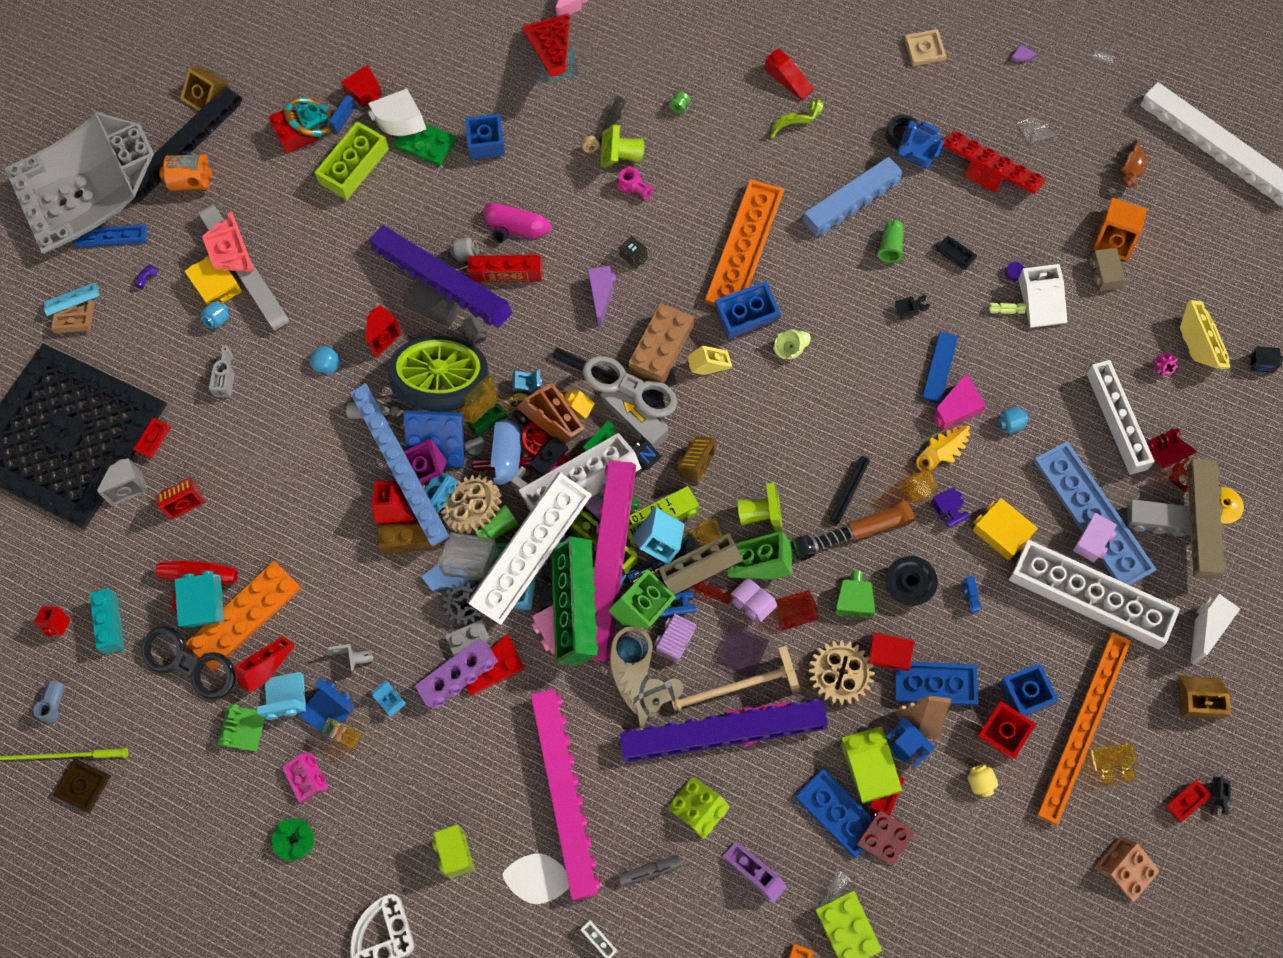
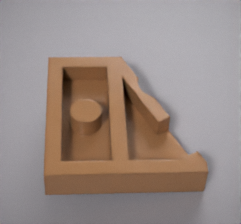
(74, 318)

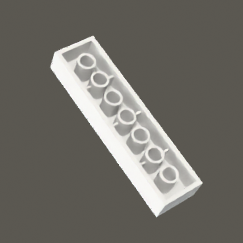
(1094, 594)

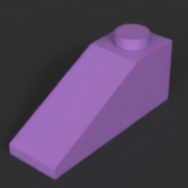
(602, 289)
(755, 872)

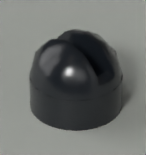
(500, 237)

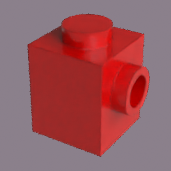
(51, 621)

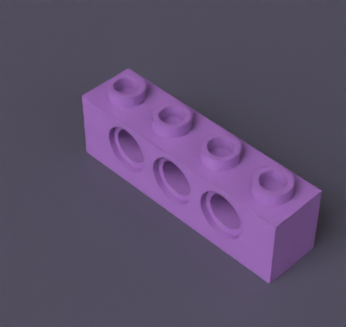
(429, 686)

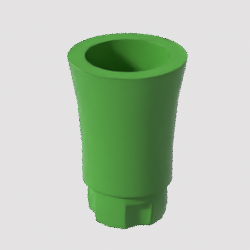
(892, 242)
(499, 525)

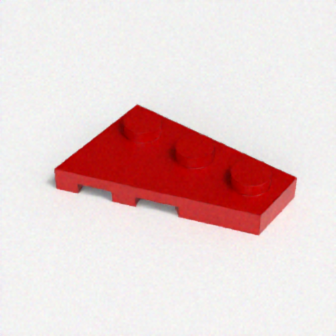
(507, 666)

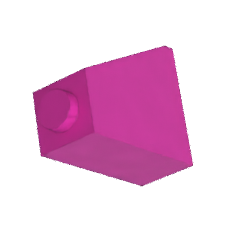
(959, 405)

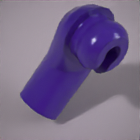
(142, 276)

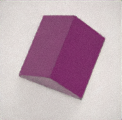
(426, 460)

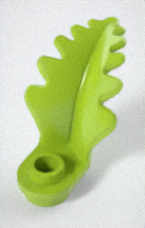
(815, 108)

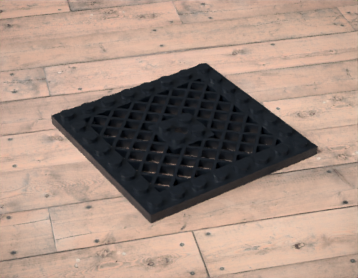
(18, 398)

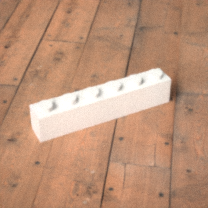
(1120, 417)

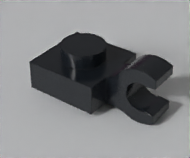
(1222, 793)

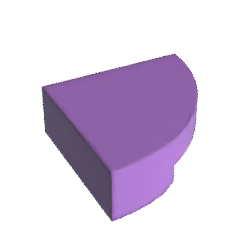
(1023, 54)

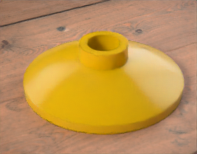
(1235, 508)

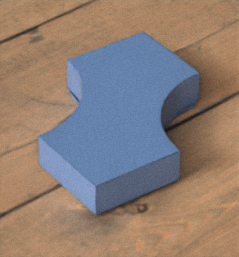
(437, 582)

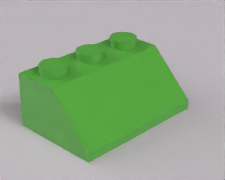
(642, 602)

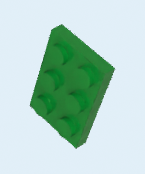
(427, 145)

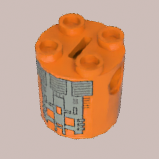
(186, 172)

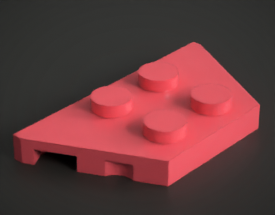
(227, 246)

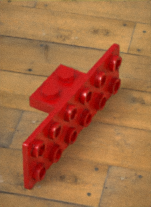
(990, 168)

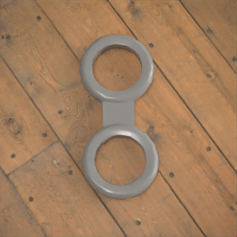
(630, 385)

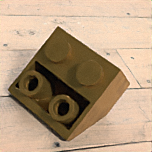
(1203, 697)

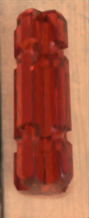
(713, 592)

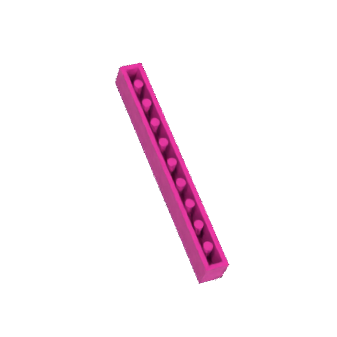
(611, 548)
(564, 795)

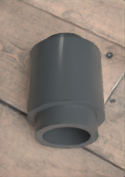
(474, 330)

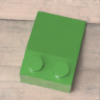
(764, 558)

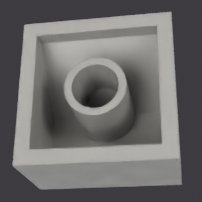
(122, 482)

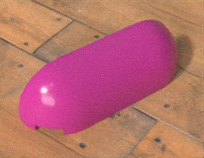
(516, 221)

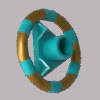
(308, 116)

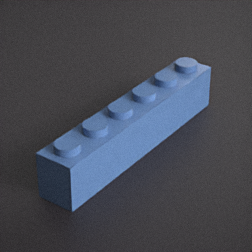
(853, 196)

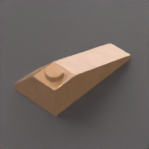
(926, 715)

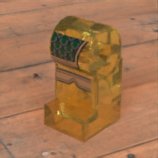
(341, 733)

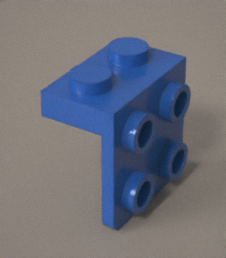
(327, 704)

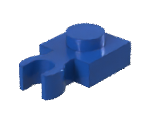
(970, 590)

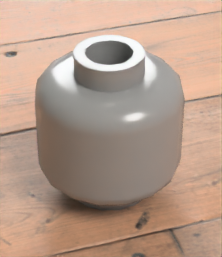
(463, 248)

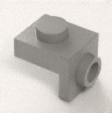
(517, 482)

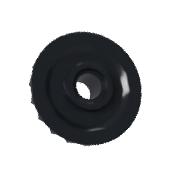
(917, 570)

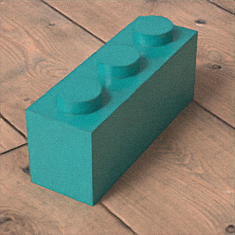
(106, 621)

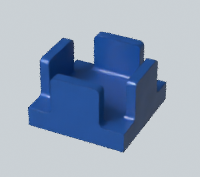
(920, 143)
(910, 742)

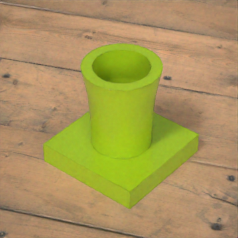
(616, 147)
(762, 509)

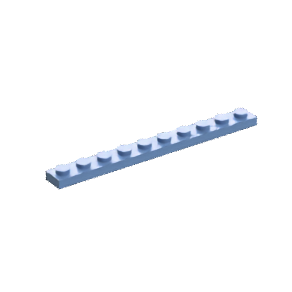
(399, 465)

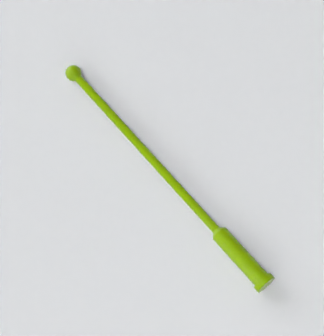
(107, 753)

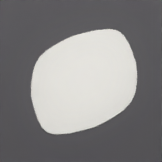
(536, 878)

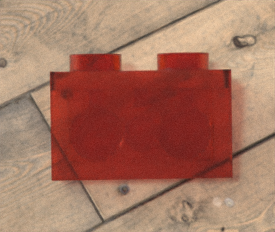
(796, 610)

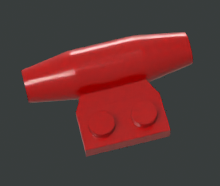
(175, 569)

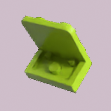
(699, 807)

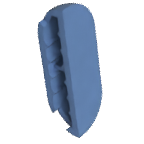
(506, 450)

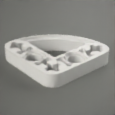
(391, 945)

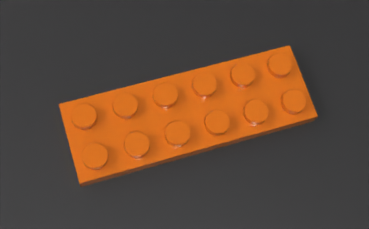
(245, 614)

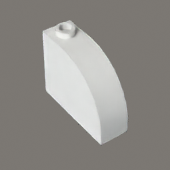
(397, 114)

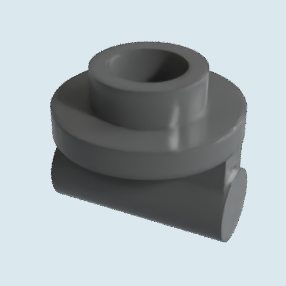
(475, 445)

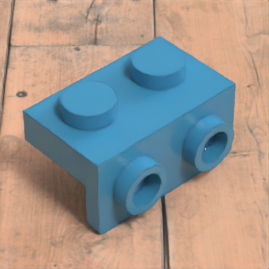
(440, 489)

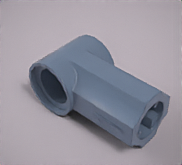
(50, 700)

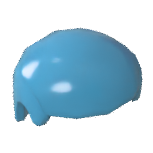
(324, 360)
(629, 649)

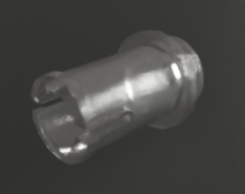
(1103, 56)

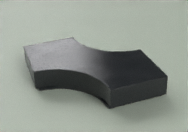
(654, 397)

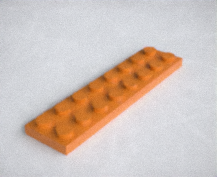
(745, 240)

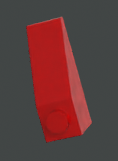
(788, 74)
(261, 665)

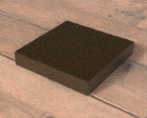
(82, 785)

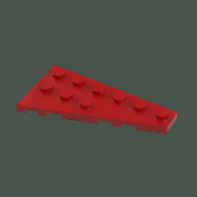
(550, 42)

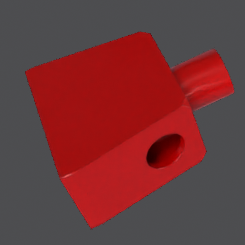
(362, 86)

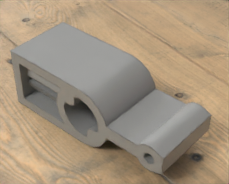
(222, 375)

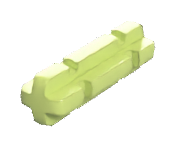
(1009, 308)

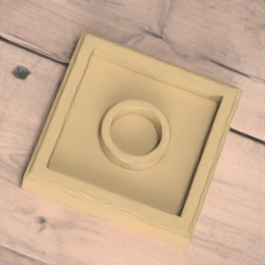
(925, 47)

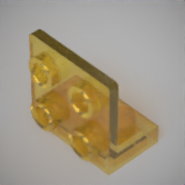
(479, 400)

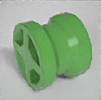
(679, 102)

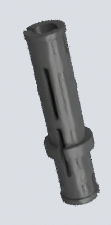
(650, 870)

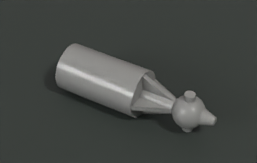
(354, 413)

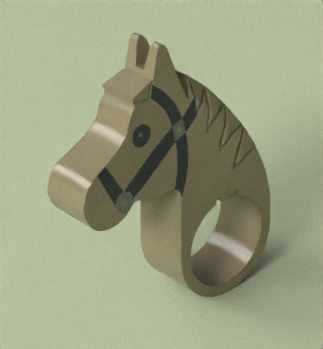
(631, 679)

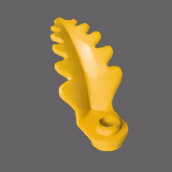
(944, 447)

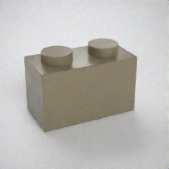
(1107, 269)

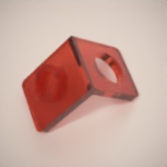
(1179, 470)

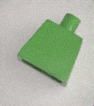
(856, 597)

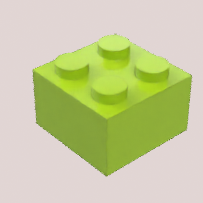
(453, 851)

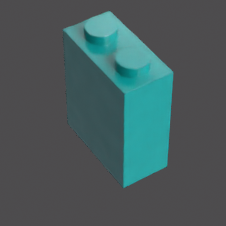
(199, 599)

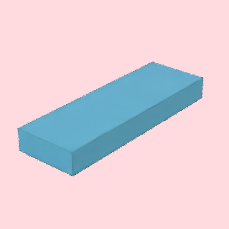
(71, 299)

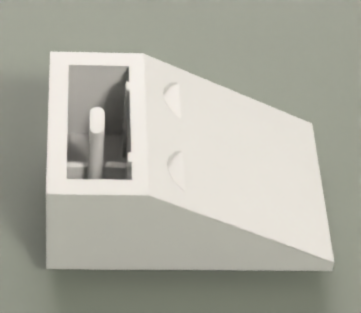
(1043, 295)

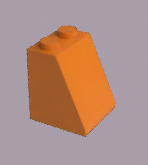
(1121, 228)

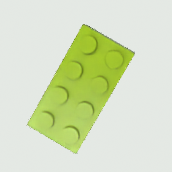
(351, 160)

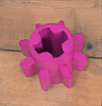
(1165, 364)

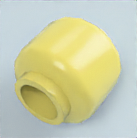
(982, 780)

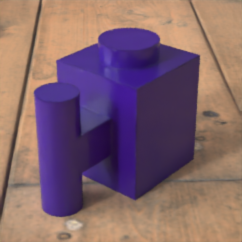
(948, 504)

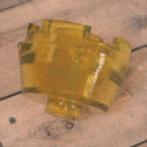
(919, 485)

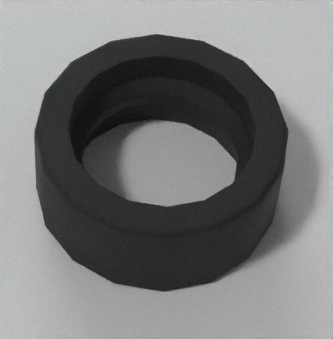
(898, 120)

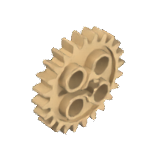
(471, 504)
(859, 678)

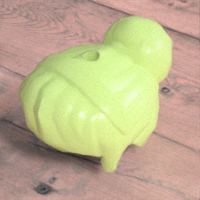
(784, 340)

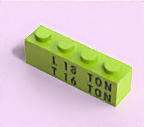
(678, 505)

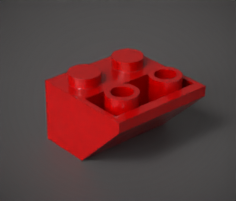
(390, 504)

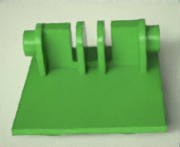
(241, 728)

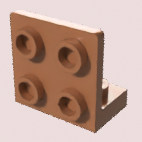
(1128, 867)

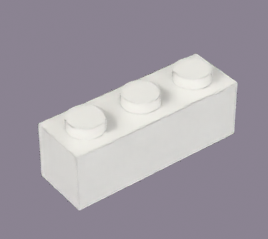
(599, 940)

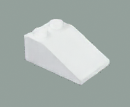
(1210, 624)

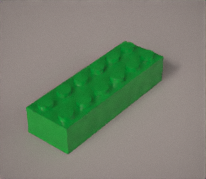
(574, 602)

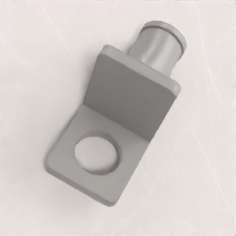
(354, 658)

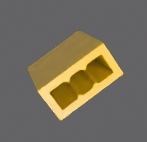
(212, 283)
(1004, 528)

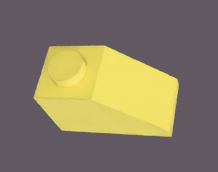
(709, 360)

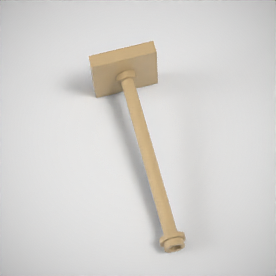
(785, 671)

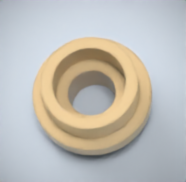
(590, 144)

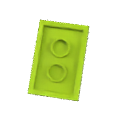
(848, 927)

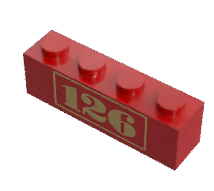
(505, 268)

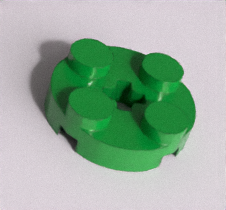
(286, 829)

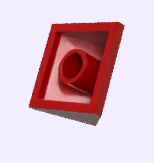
(891, 651)

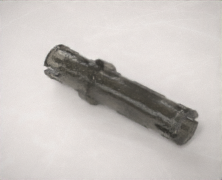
(614, 115)

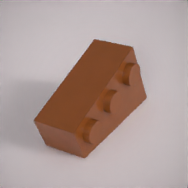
(552, 413)

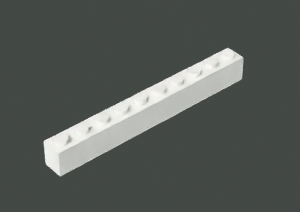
(1215, 141)

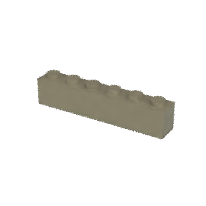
(1205, 519)

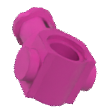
(635, 184)

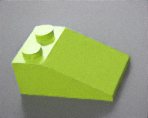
(871, 764)

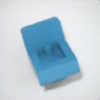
(526, 382)
(388, 698)

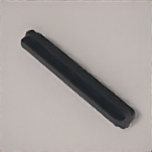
(578, 363)
(849, 490)

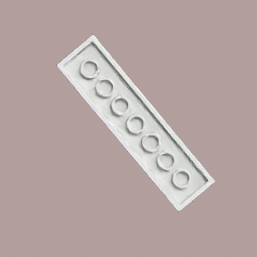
(529, 548)

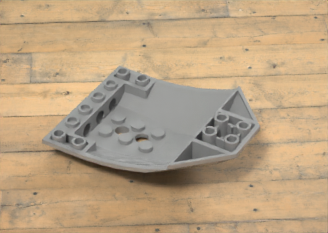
(100, 158)

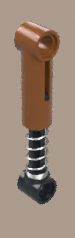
(898, 515)

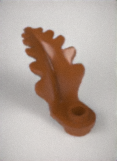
(1133, 165)

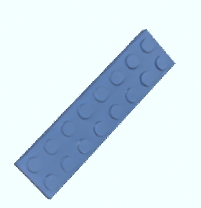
(1082, 500)

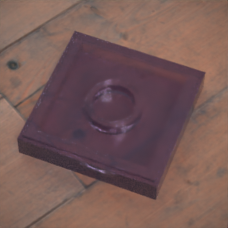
(743, 651)

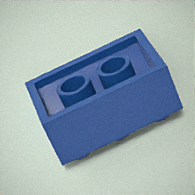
(747, 310)

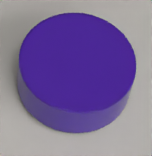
(1014, 270)

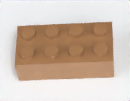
(661, 344)

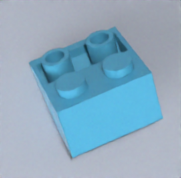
(660, 535)

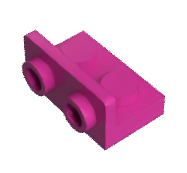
(305, 776)

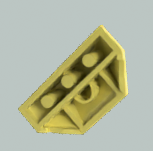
(1203, 337)

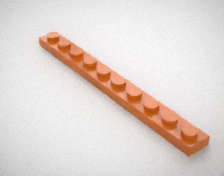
(1083, 729)

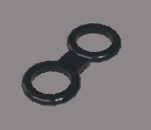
(188, 662)

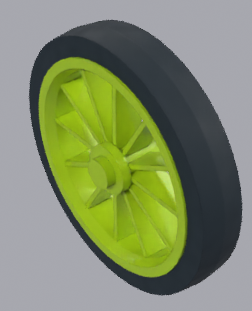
(436, 372)

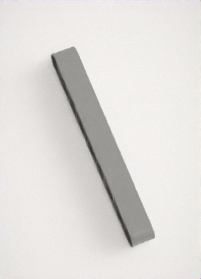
(252, 280)

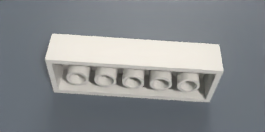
(585, 470)

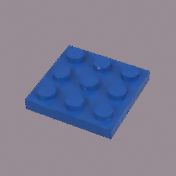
(442, 428)

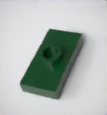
(488, 419)

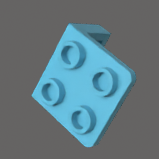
(283, 696)

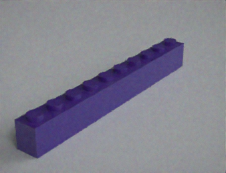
(440, 277)
(723, 731)

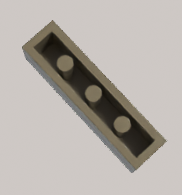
(700, 564)

